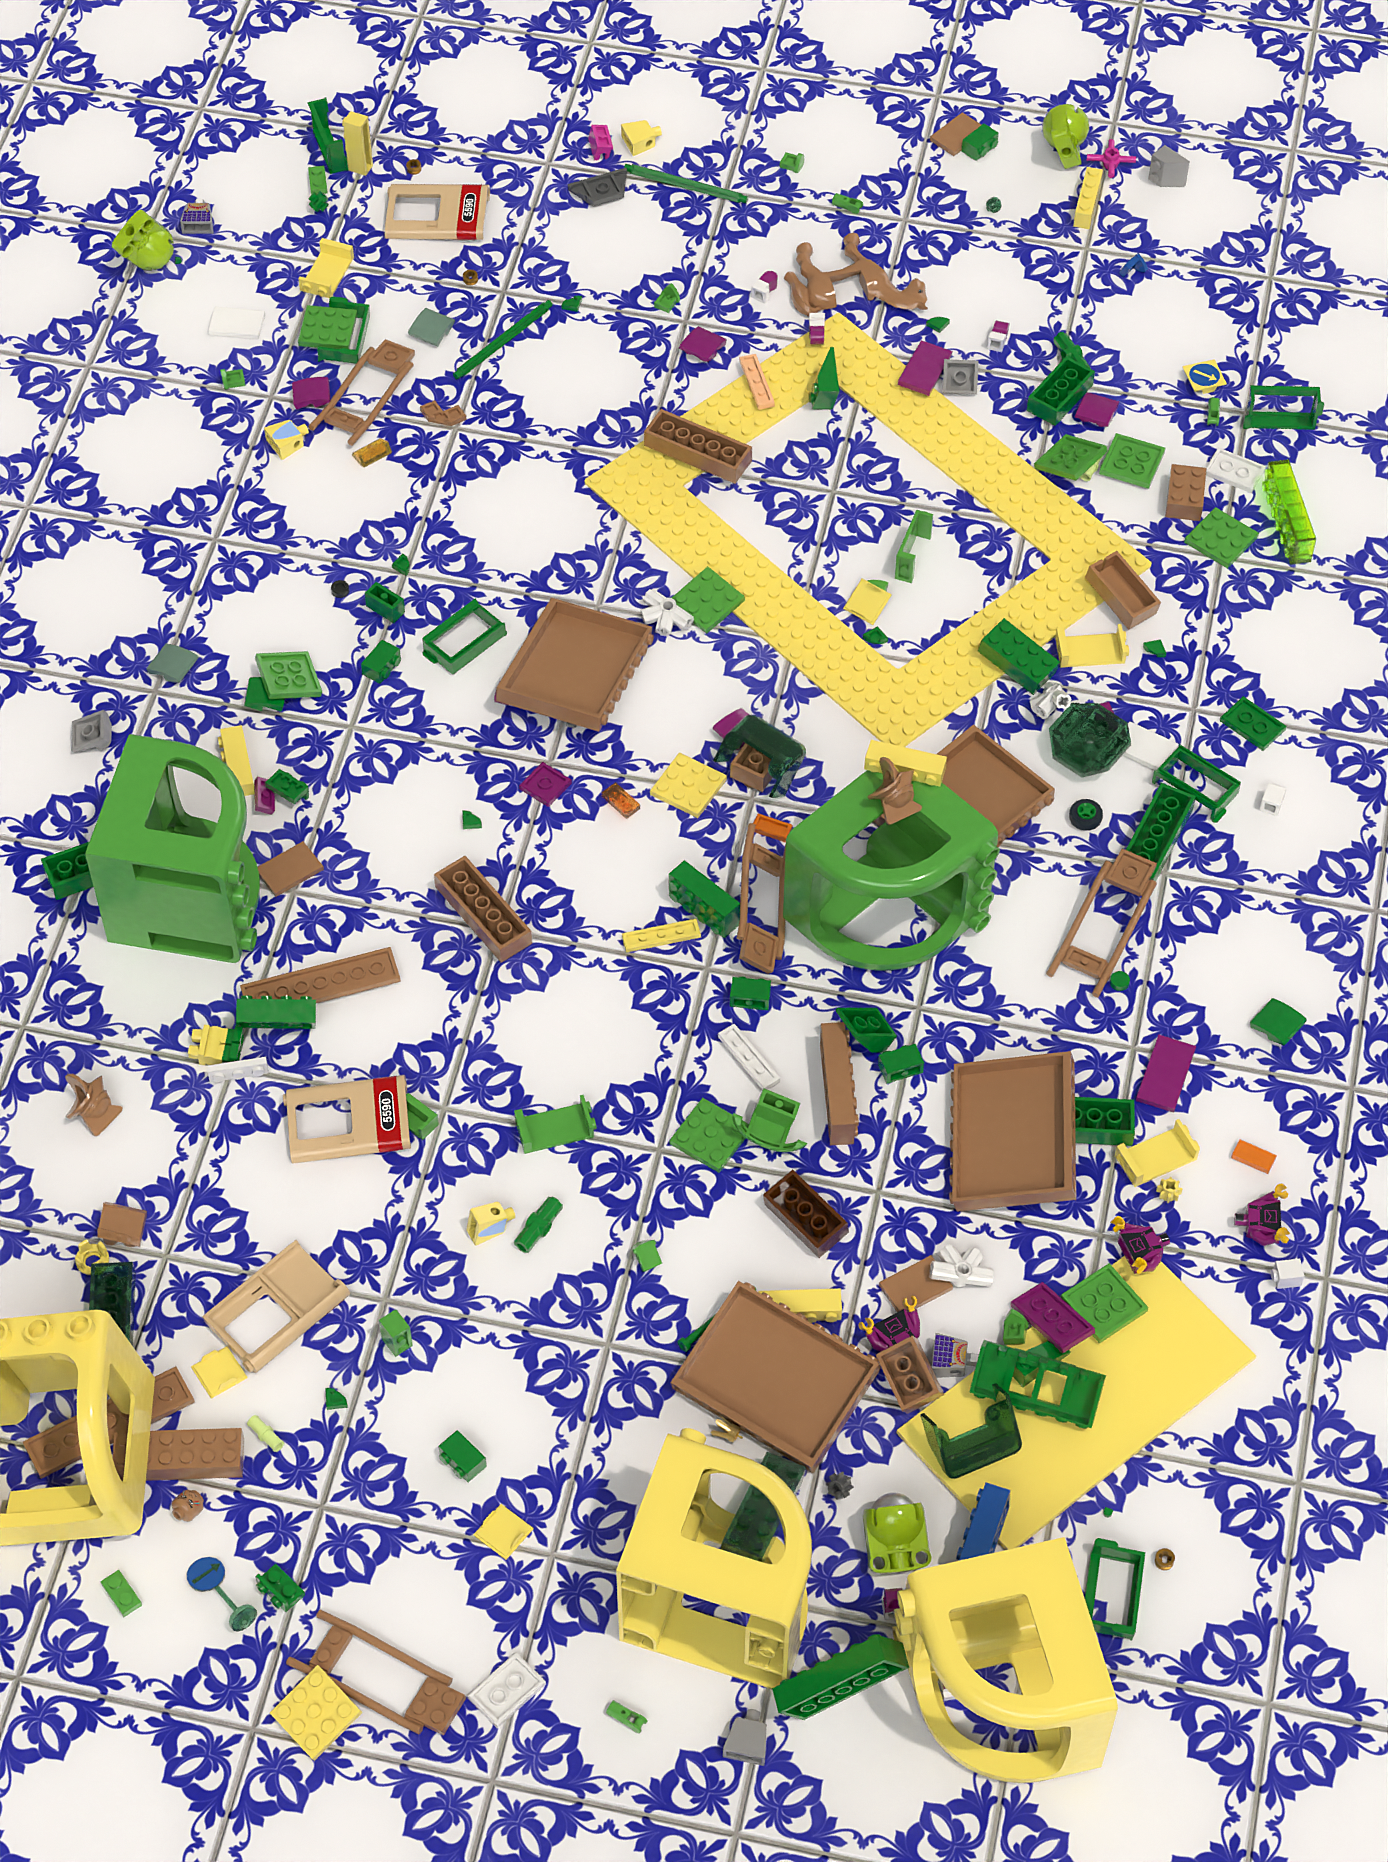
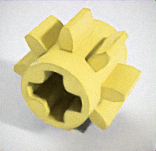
(1169, 1190)

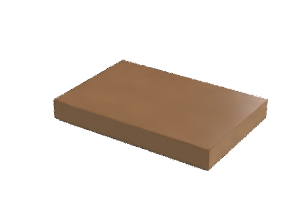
(953, 133)
(289, 869)
(914, 1282)

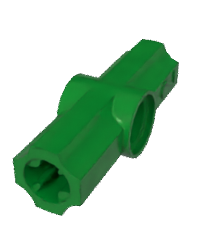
(1068, 348)
(538, 1224)

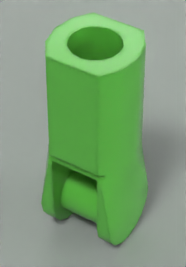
(847, 203)
(1213, 411)
(624, 1714)

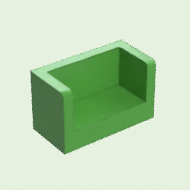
(420, 1117)
(395, 1332)

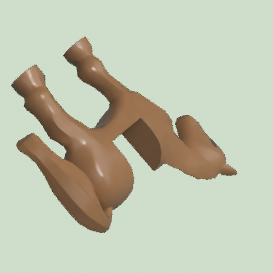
(873, 279)

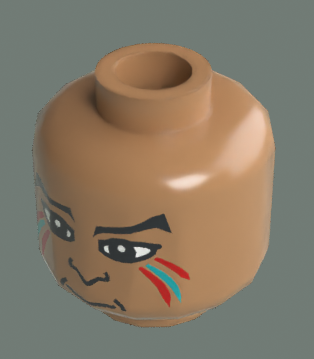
(187, 1505)

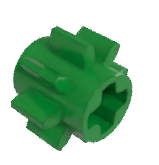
(318, 201)

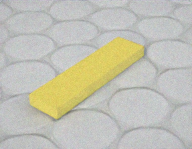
(661, 935)

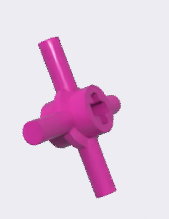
(1111, 158)

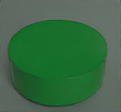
(1119, 980)

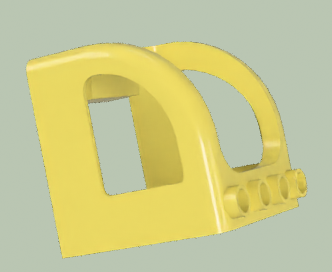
(97, 1359)
(669, 1560)
(1018, 1611)

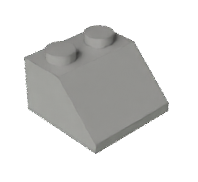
(1168, 168)

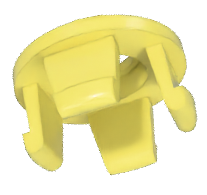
(87, 1250)

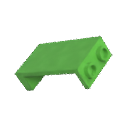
(905, 562)
(555, 1126)

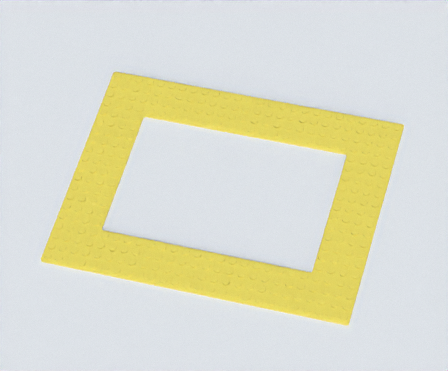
(885, 700)

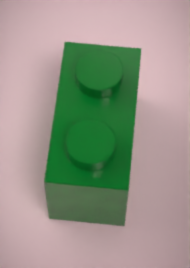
(980, 142)
(384, 602)
(381, 661)
(750, 993)
(900, 1063)
(462, 1456)

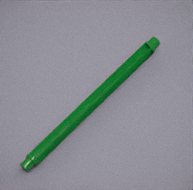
(686, 183)
(502, 339)

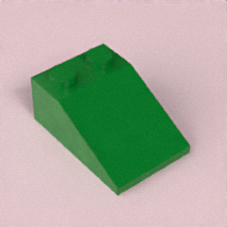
(826, 385)
(868, 1027)

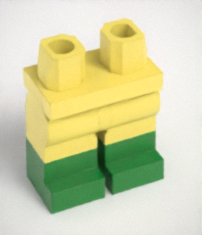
(216, 1045)

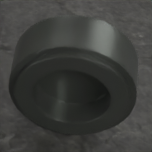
(340, 589)

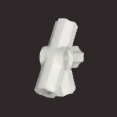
(665, 618)
(1049, 700)
(960, 1269)

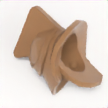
(895, 793)
(92, 1103)

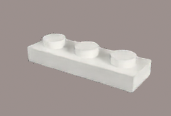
(237, 1069)

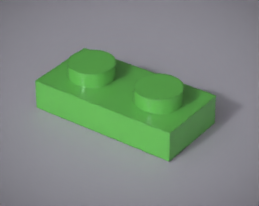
(317, 179)
(121, 1593)

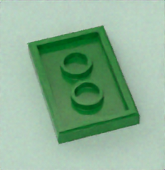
(1253, 723)

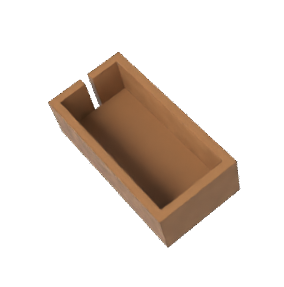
(1122, 590)

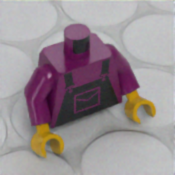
(1264, 1218)
(1140, 1245)
(893, 1328)

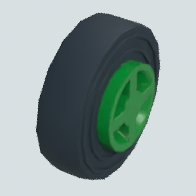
(1092, 814)

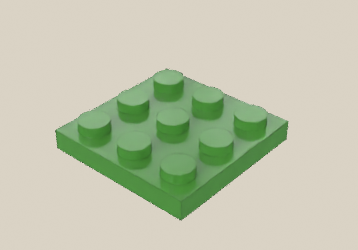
(327, 327)
(1070, 457)
(1132, 460)
(1221, 537)
(708, 599)
(288, 675)
(708, 1135)
(1105, 1302)

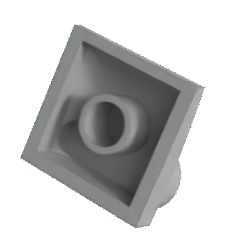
(960, 376)
(91, 732)

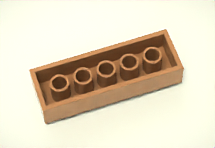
(698, 446)
(483, 909)
(838, 1083)
(188, 1454)

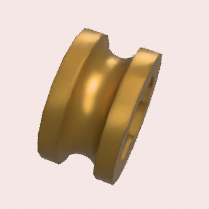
(415, 170)
(470, 273)
(1170, 1559)

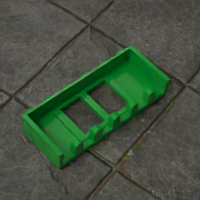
(1080, 1394)

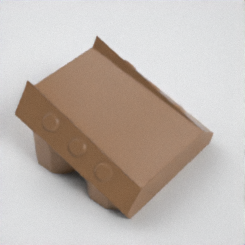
(121, 1224)

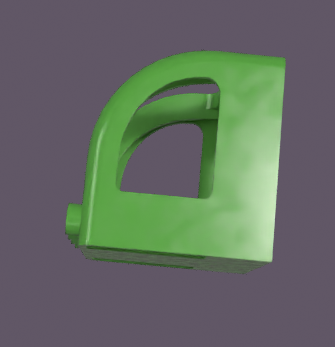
(933, 857)
(169, 875)

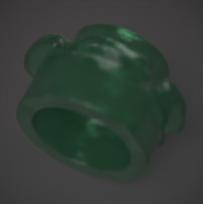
(995, 207)

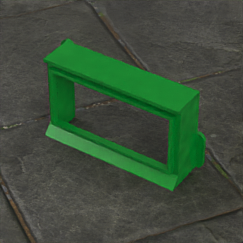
(331, 150)
(343, 354)
(1283, 420)
(473, 649)
(1208, 770)
(1109, 1550)

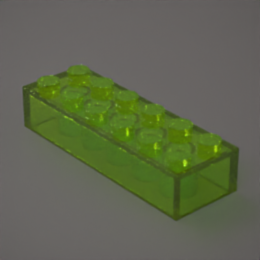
(1289, 512)

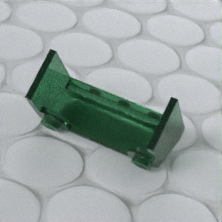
(775, 744)
(979, 1446)

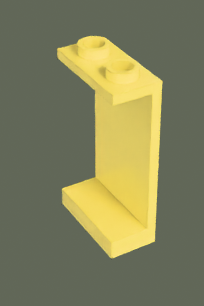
(327, 269)
(1091, 649)
(1158, 1154)

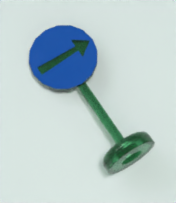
(207, 1575)

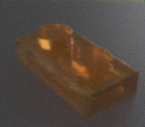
(621, 800)

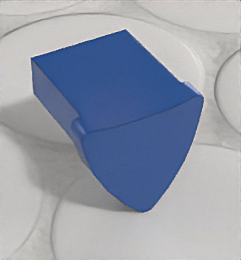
(1136, 262)

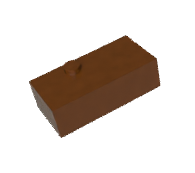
(806, 1213)

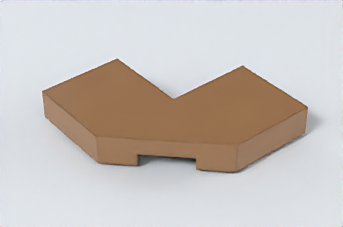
(449, 417)

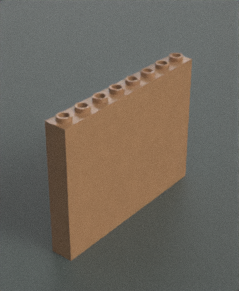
(575, 664)
(993, 782)
(1013, 1131)
(776, 1375)

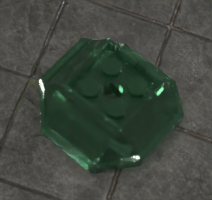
(1084, 724)

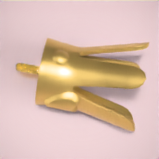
(731, 1429)

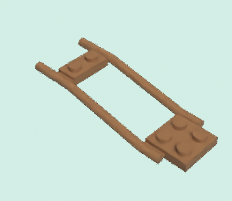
(387, 356)
(1130, 874)
(759, 946)
(432, 1706)

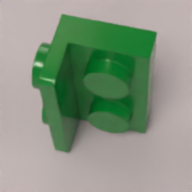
(287, 786)
(279, 1587)

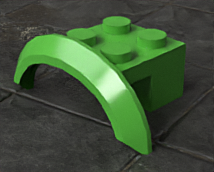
(771, 1122)

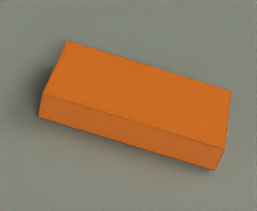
(772, 827)
(1253, 1156)

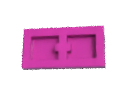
(600, 141)

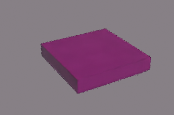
(545, 784)

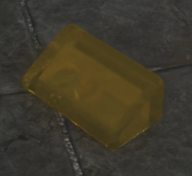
(372, 452)

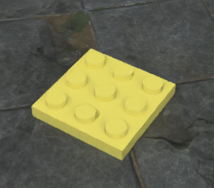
(688, 785)
(316, 1712)

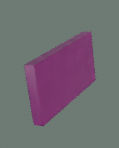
(924, 368)
(1166, 1073)
(1053, 1317)

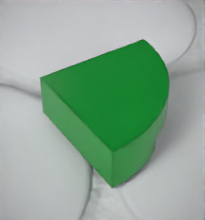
(572, 304)
(938, 323)
(401, 564)
(875, 636)
(1155, 647)
(470, 820)
(335, 1399)

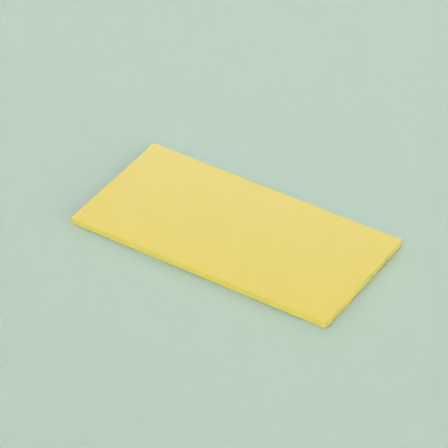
(1153, 1378)

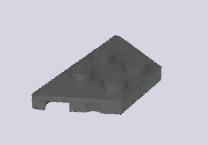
(601, 188)

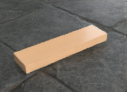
(756, 381)

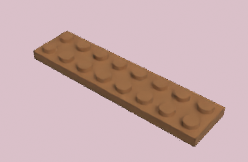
(331, 978)
(60, 1444)

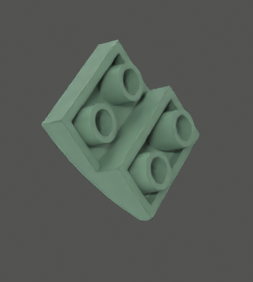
(431, 326)
(172, 663)

